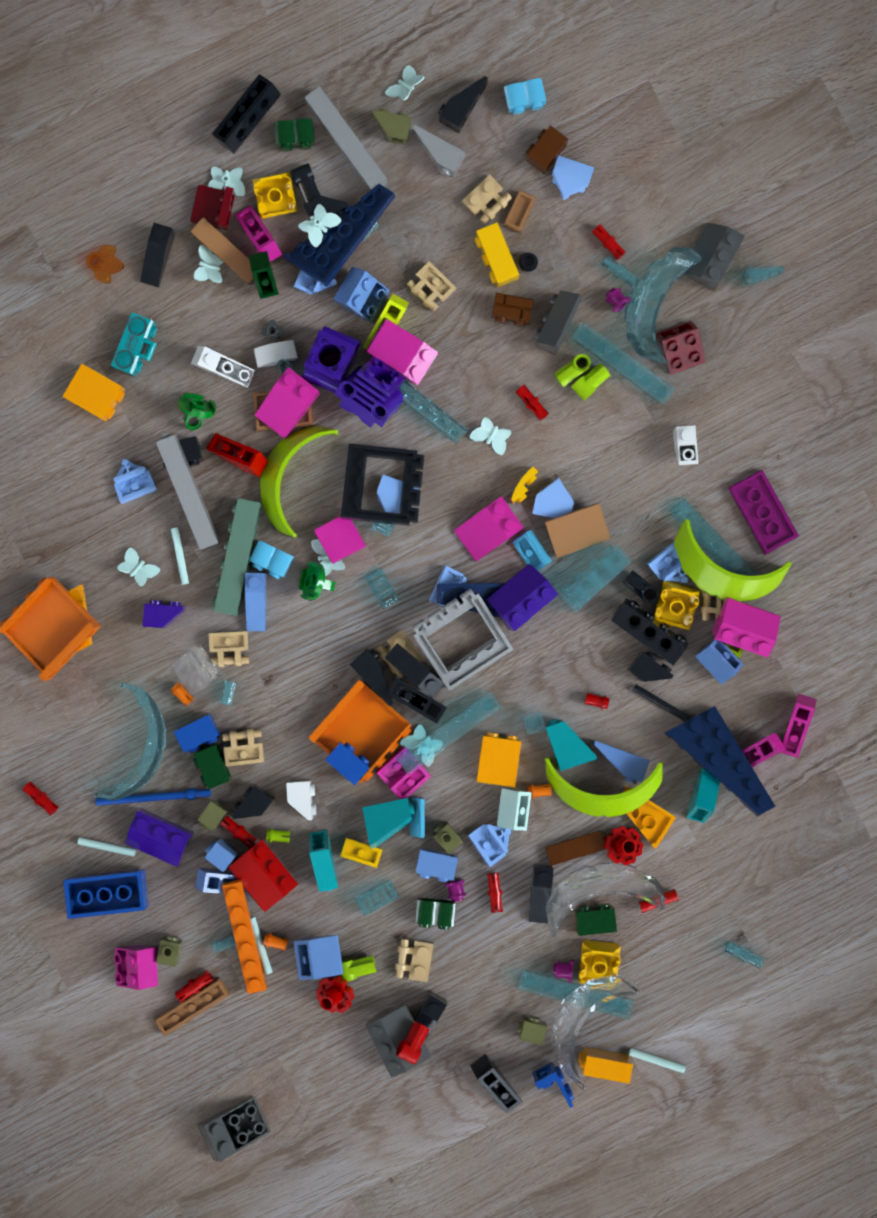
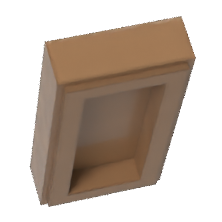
(519, 211)

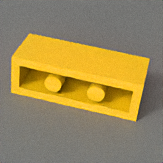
(496, 255)

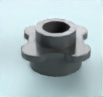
(272, 326)

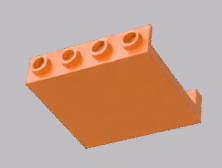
(49, 627)
(366, 724)

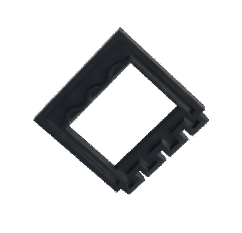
(355, 478)

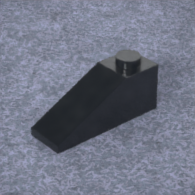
(460, 106)
(157, 254)
(414, 670)
(371, 671)
(417, 700)
(540, 892)
(431, 1010)
(495, 1083)

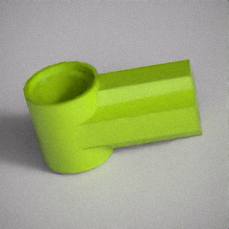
(571, 370)
(587, 384)
(358, 967)

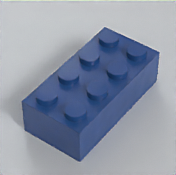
(106, 893)

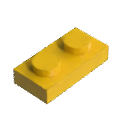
(361, 852)

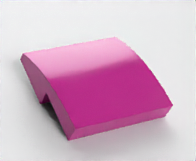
(339, 539)
(398, 780)

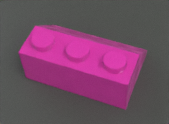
(746, 627)

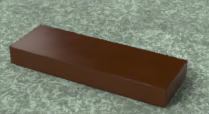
(575, 847)

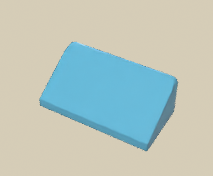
(532, 550)
(417, 826)

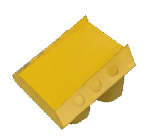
(275, 195)
(677, 604)
(598, 960)

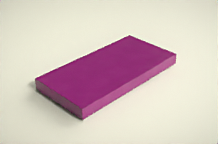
(763, 512)

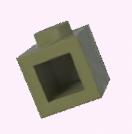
(212, 815)
(447, 837)
(169, 950)
(532, 1030)

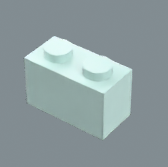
(514, 809)

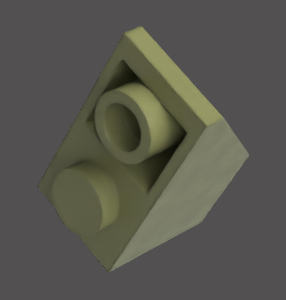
(393, 126)

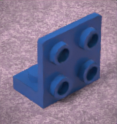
(547, 1075)

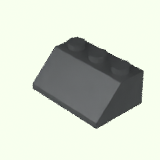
(717, 248)
(557, 321)
(388, 1032)

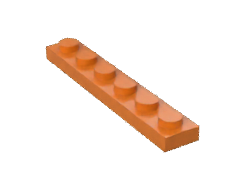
(244, 936)

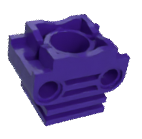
(330, 377)
(372, 392)

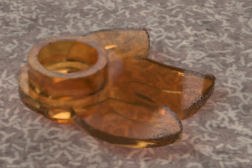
(107, 264)

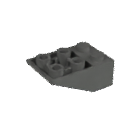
(233, 1129)

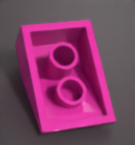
(402, 351)
(287, 403)
(488, 529)

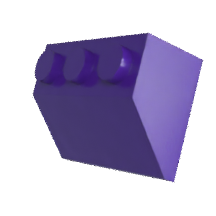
(521, 597)
(158, 837)

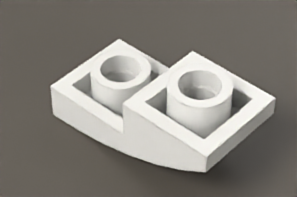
(270, 354)

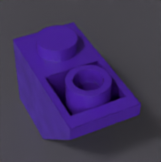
(160, 615)

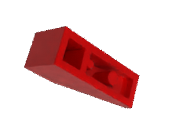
(238, 454)

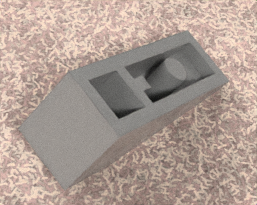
(443, 154)

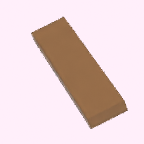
(223, 249)
(192, 1007)

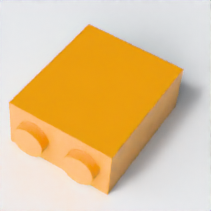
(94, 393)
(498, 760)
(605, 1064)

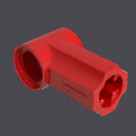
(410, 1048)

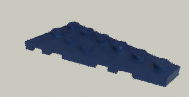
(342, 240)
(718, 753)

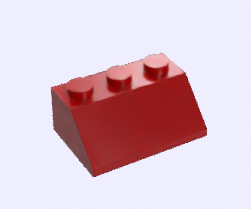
(263, 875)

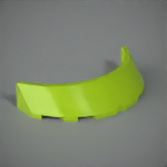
(274, 470)
(716, 580)
(604, 804)

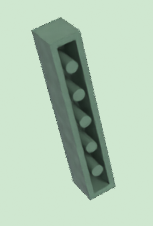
(238, 552)

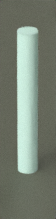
(179, 556)
(106, 846)
(261, 948)
(656, 1060)

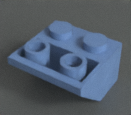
(361, 294)
(318, 957)

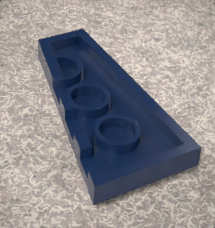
(448, 592)

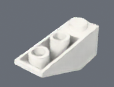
(222, 366)

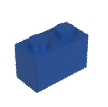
(197, 733)
(348, 762)

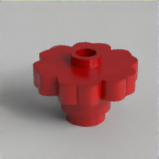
(615, 845)
(334, 994)

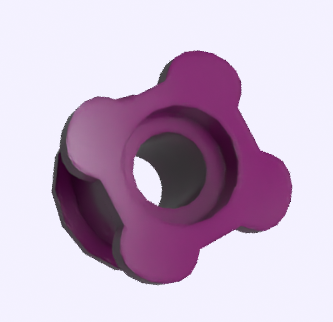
(617, 299)
(455, 890)
(563, 970)

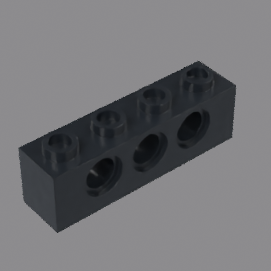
(246, 113)
(670, 652)

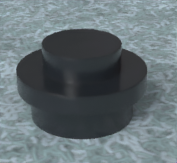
(528, 262)

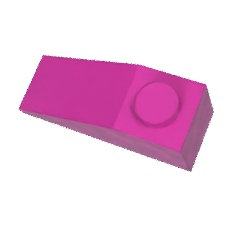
(258, 233)
(798, 725)
(763, 749)

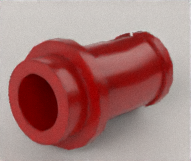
(597, 701)

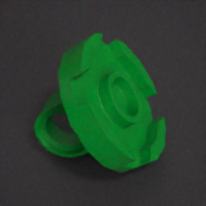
(195, 406)
(313, 581)

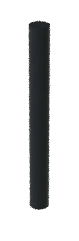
(661, 703)

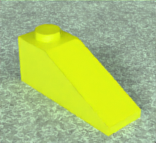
(392, 311)

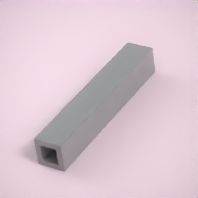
(345, 139)
(187, 490)

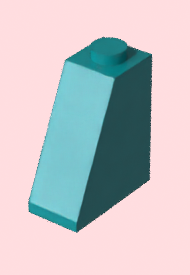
(567, 746)
(703, 797)
(386, 819)
(323, 860)

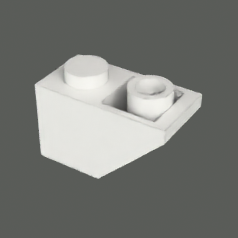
(685, 445)
(300, 797)

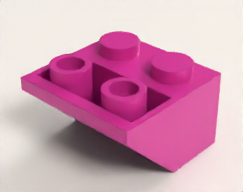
(136, 967)

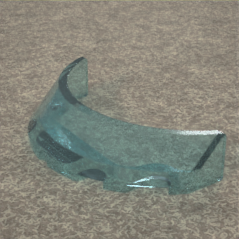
(648, 296)
(152, 753)

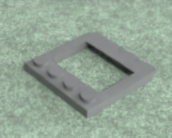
(474, 661)

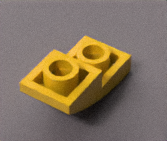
(520, 490)

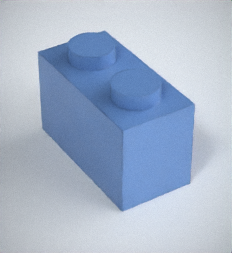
(719, 660)
(221, 854)
(436, 864)

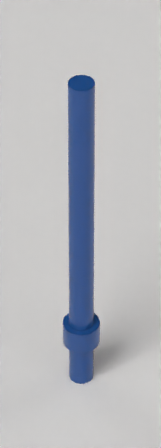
(190, 794)

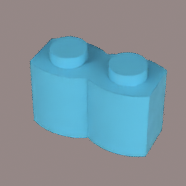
(525, 96)
(271, 559)

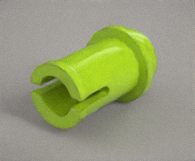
(276, 835)

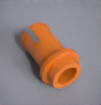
(181, 693)
(539, 790)
(276, 942)

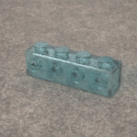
(595, 578)

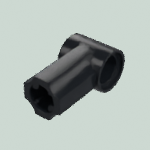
(305, 180)
(639, 586)

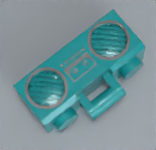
(132, 344)

